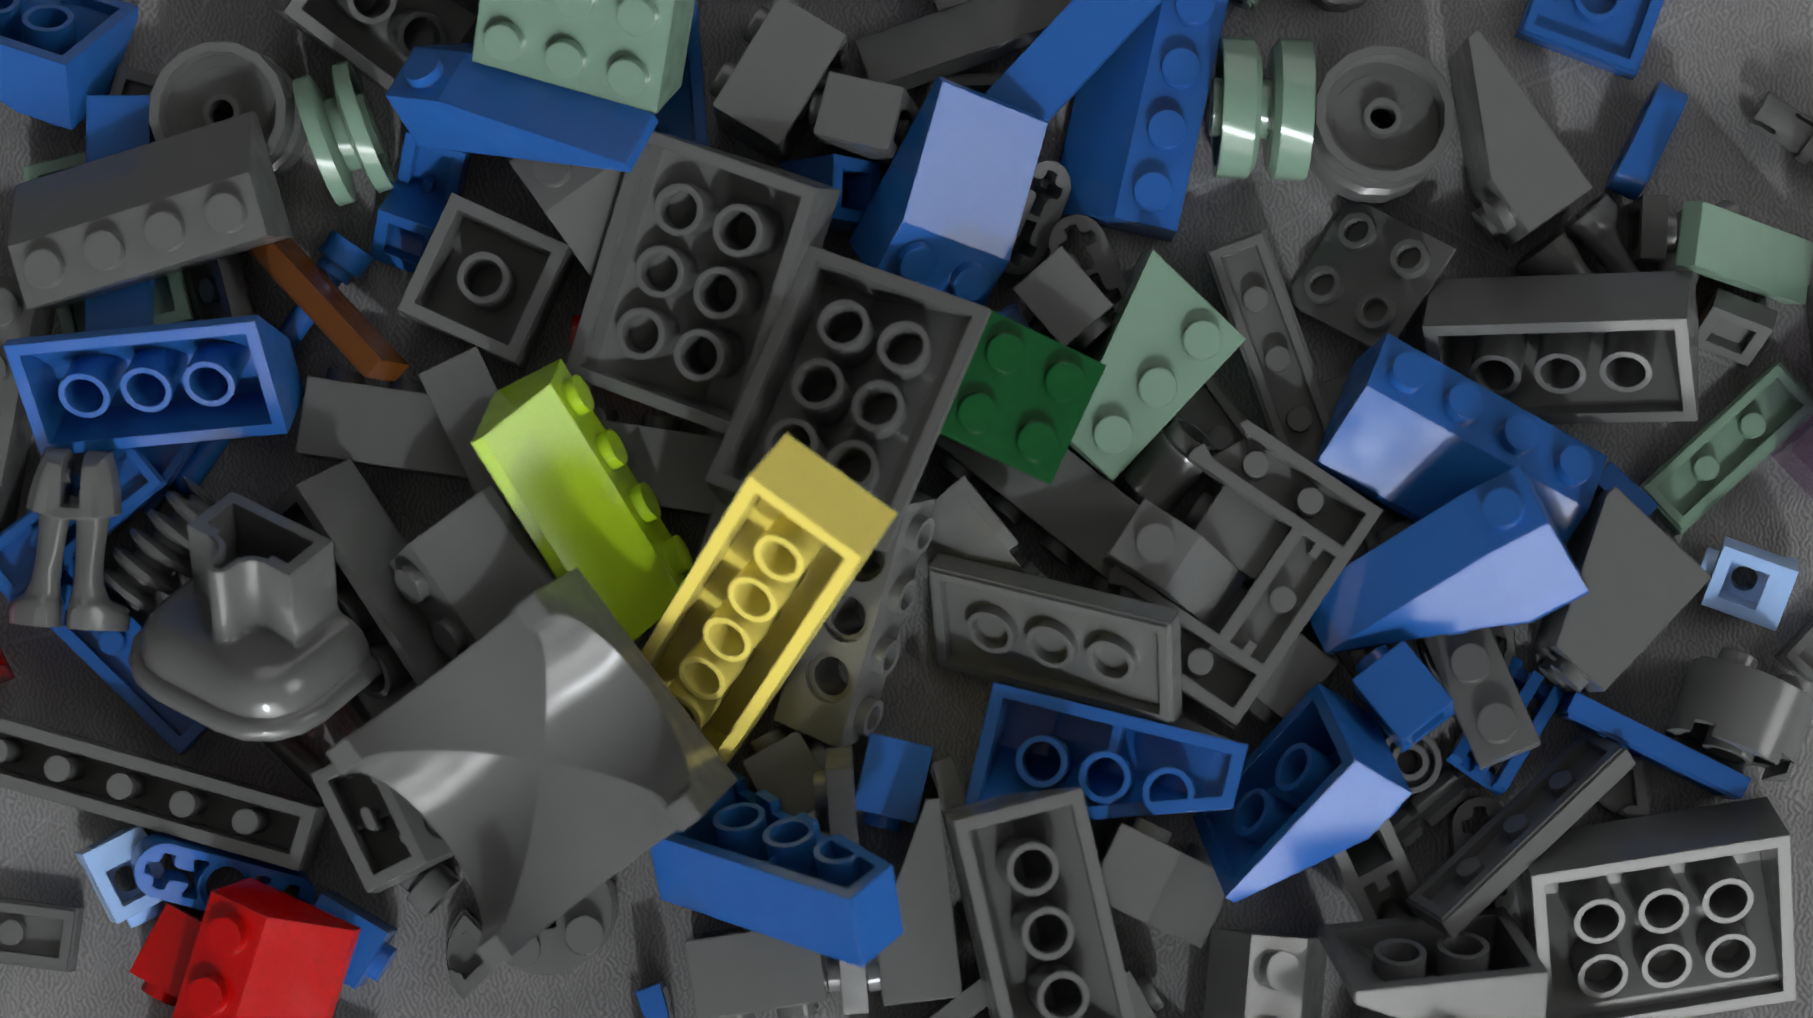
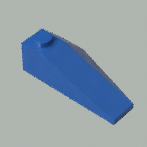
(60, 54)
(495, 112)
(1458, 570)
(1116, 758)

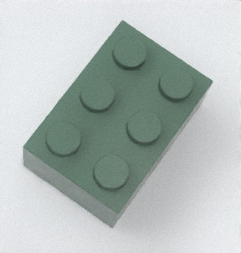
(597, 47)

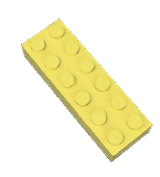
(763, 590)

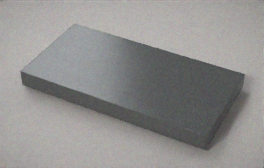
(1057, 638)

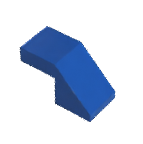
(416, 202)

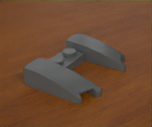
(1324, 532)

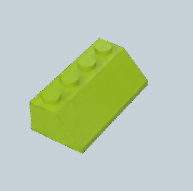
(580, 496)

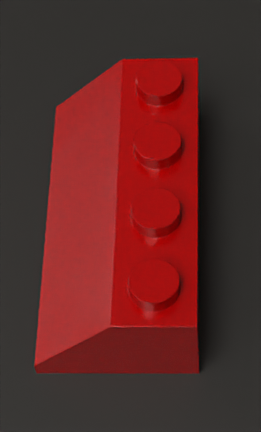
(265, 957)

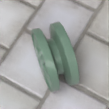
(343, 133)

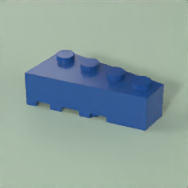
(781, 877)

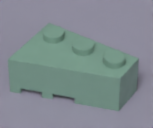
(1155, 359)

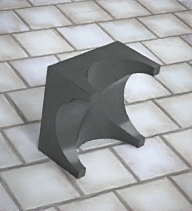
(543, 760)

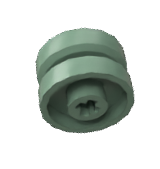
(1256, 108)

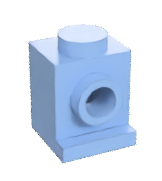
(1756, 603)
(101, 863)

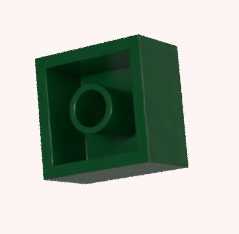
(1022, 398)

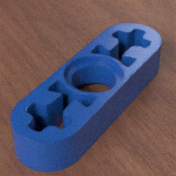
(174, 884)

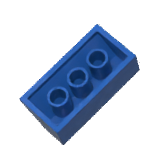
(1141, 121)
(157, 384)
(1429, 434)

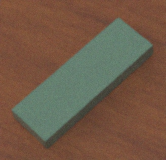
(1744, 253)
(1728, 447)

